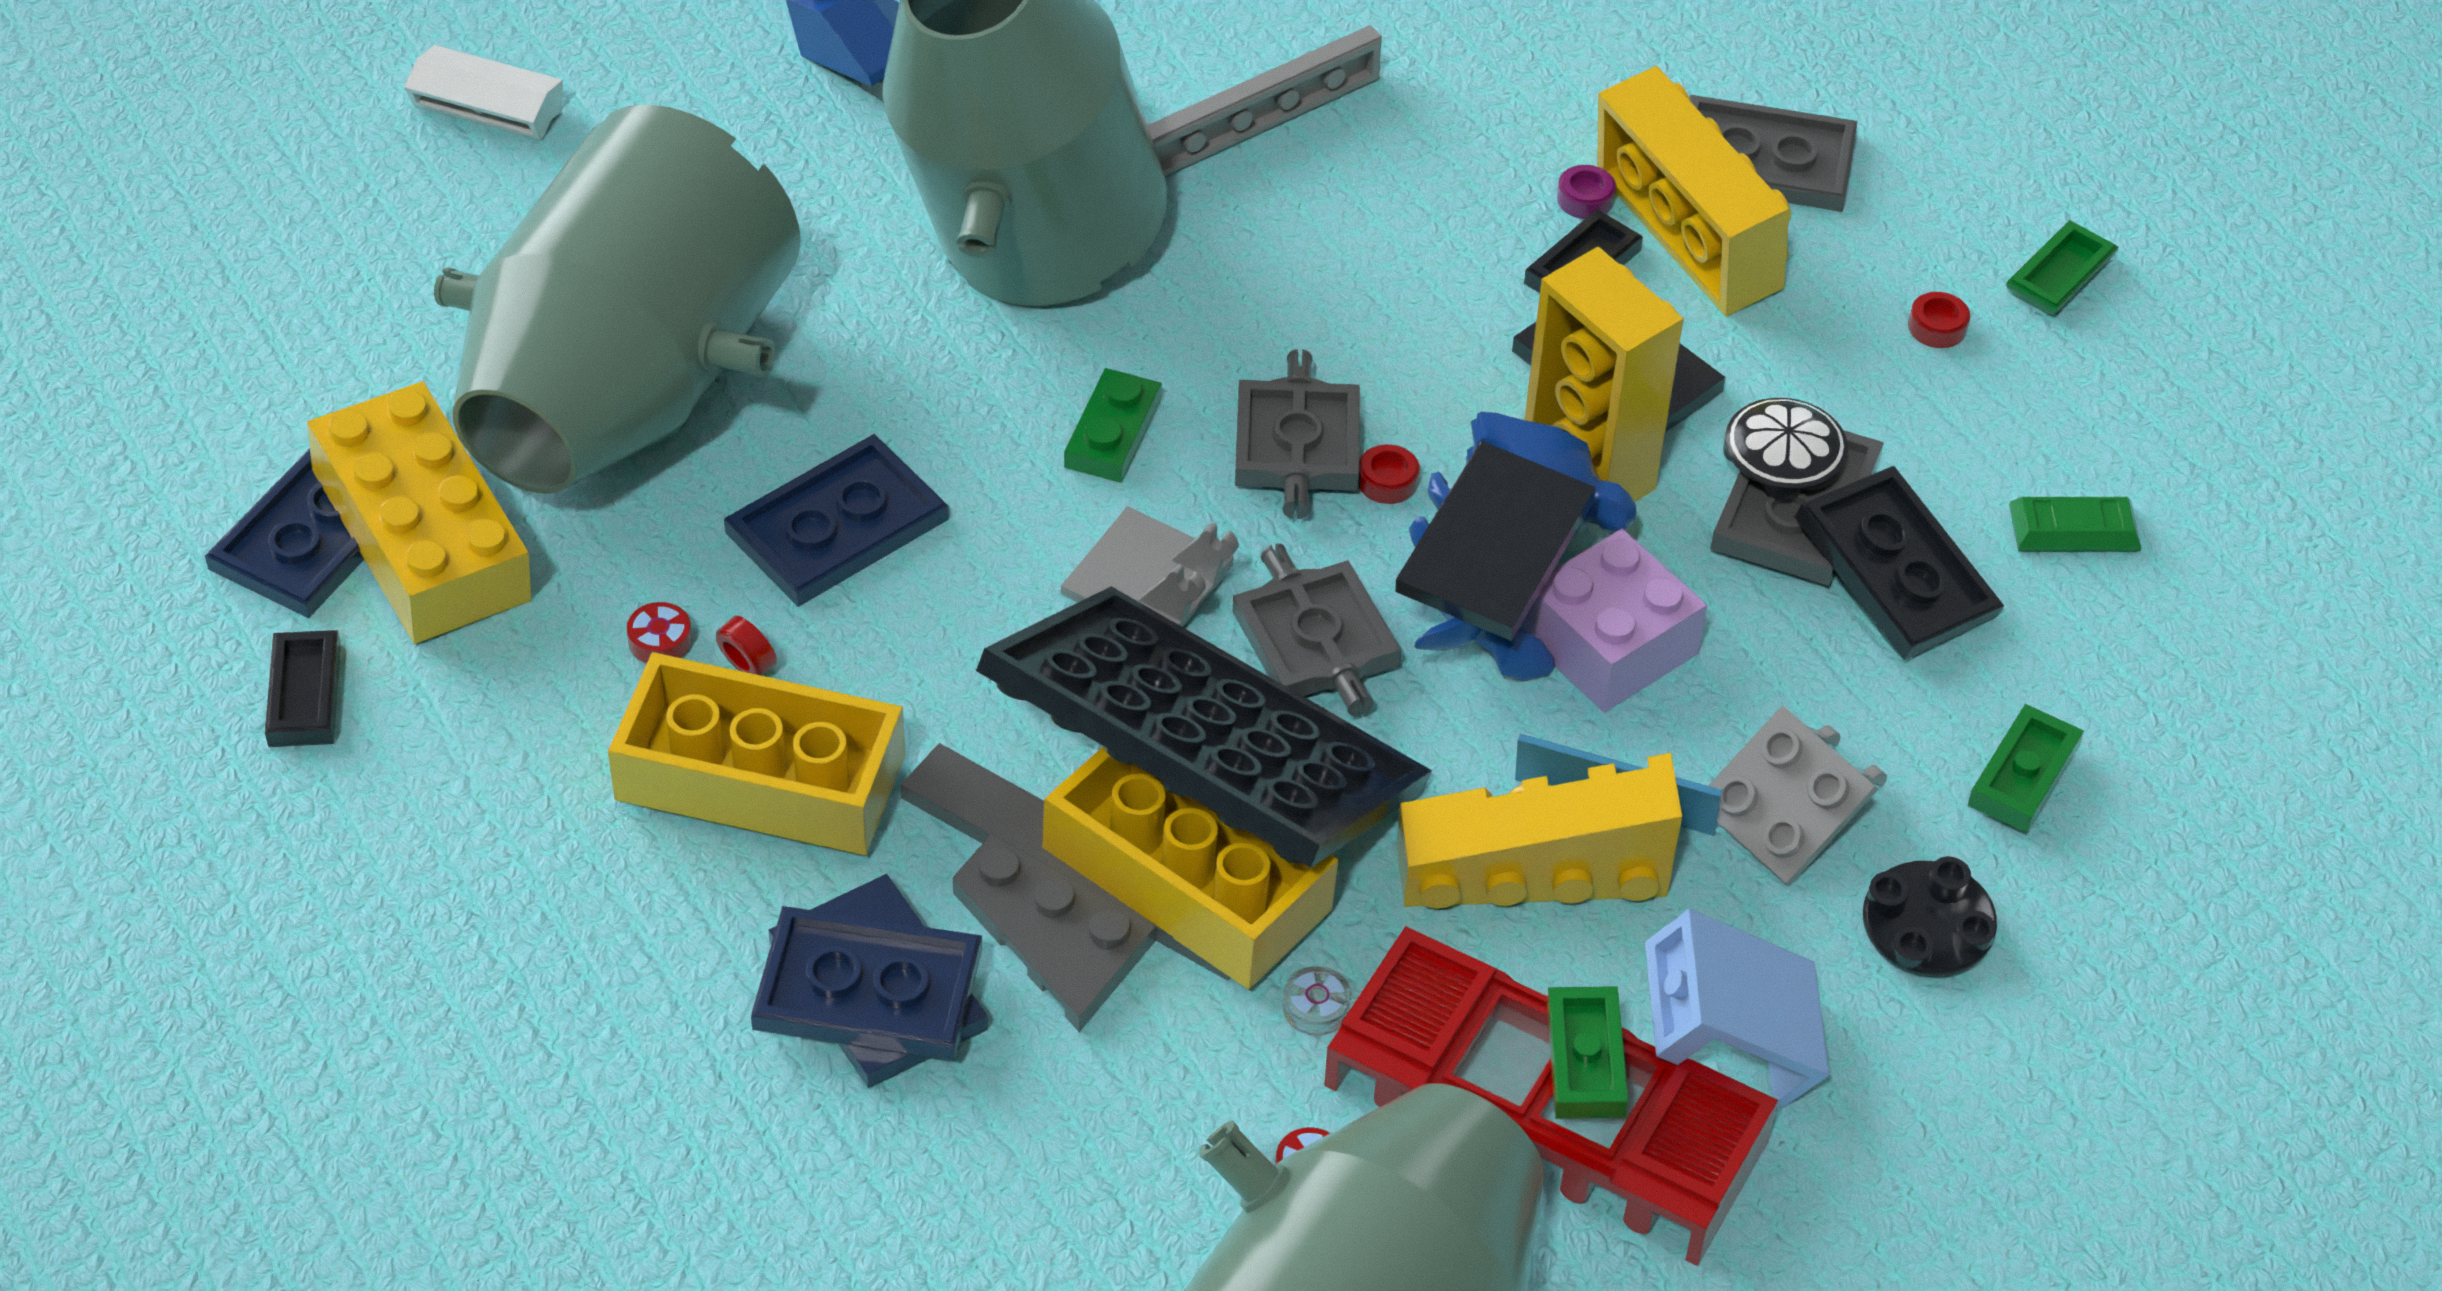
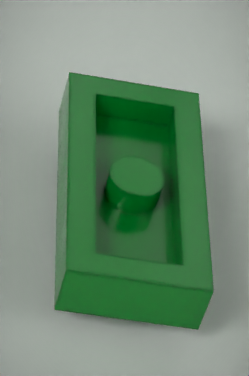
(1112, 425)
(2025, 768)
(1587, 1052)

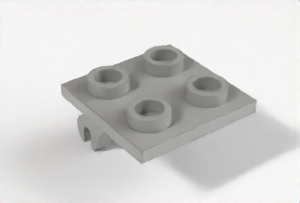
(1154, 565)
(1791, 793)

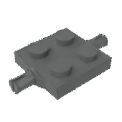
(1297, 434)
(1316, 629)

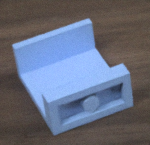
(1740, 991)

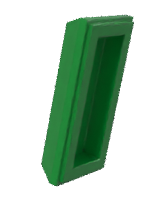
(2060, 267)
(2074, 524)

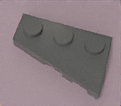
(1059, 928)

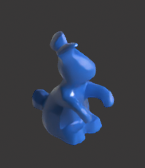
(1554, 448)

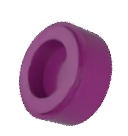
(1584, 190)

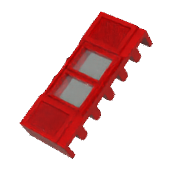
(1471, 1026)

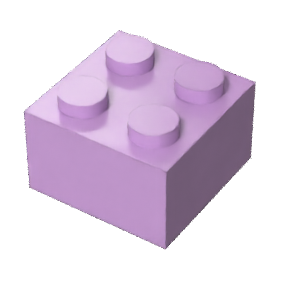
(1616, 620)

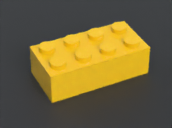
(1693, 190)
(1605, 366)
(419, 512)
(758, 753)
(1185, 868)

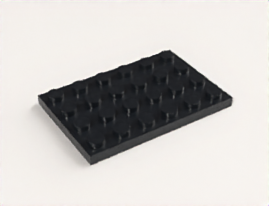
(1205, 724)

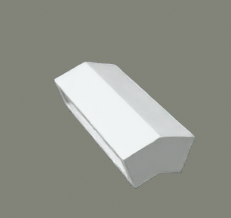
(485, 91)

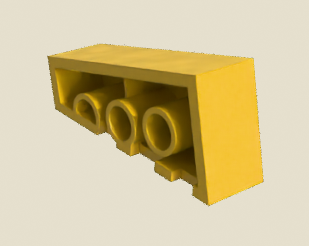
(1544, 841)

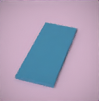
(1565, 764)

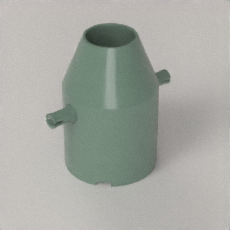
(1024, 143)
(618, 299)
(1400, 1200)

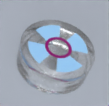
(1316, 1000)

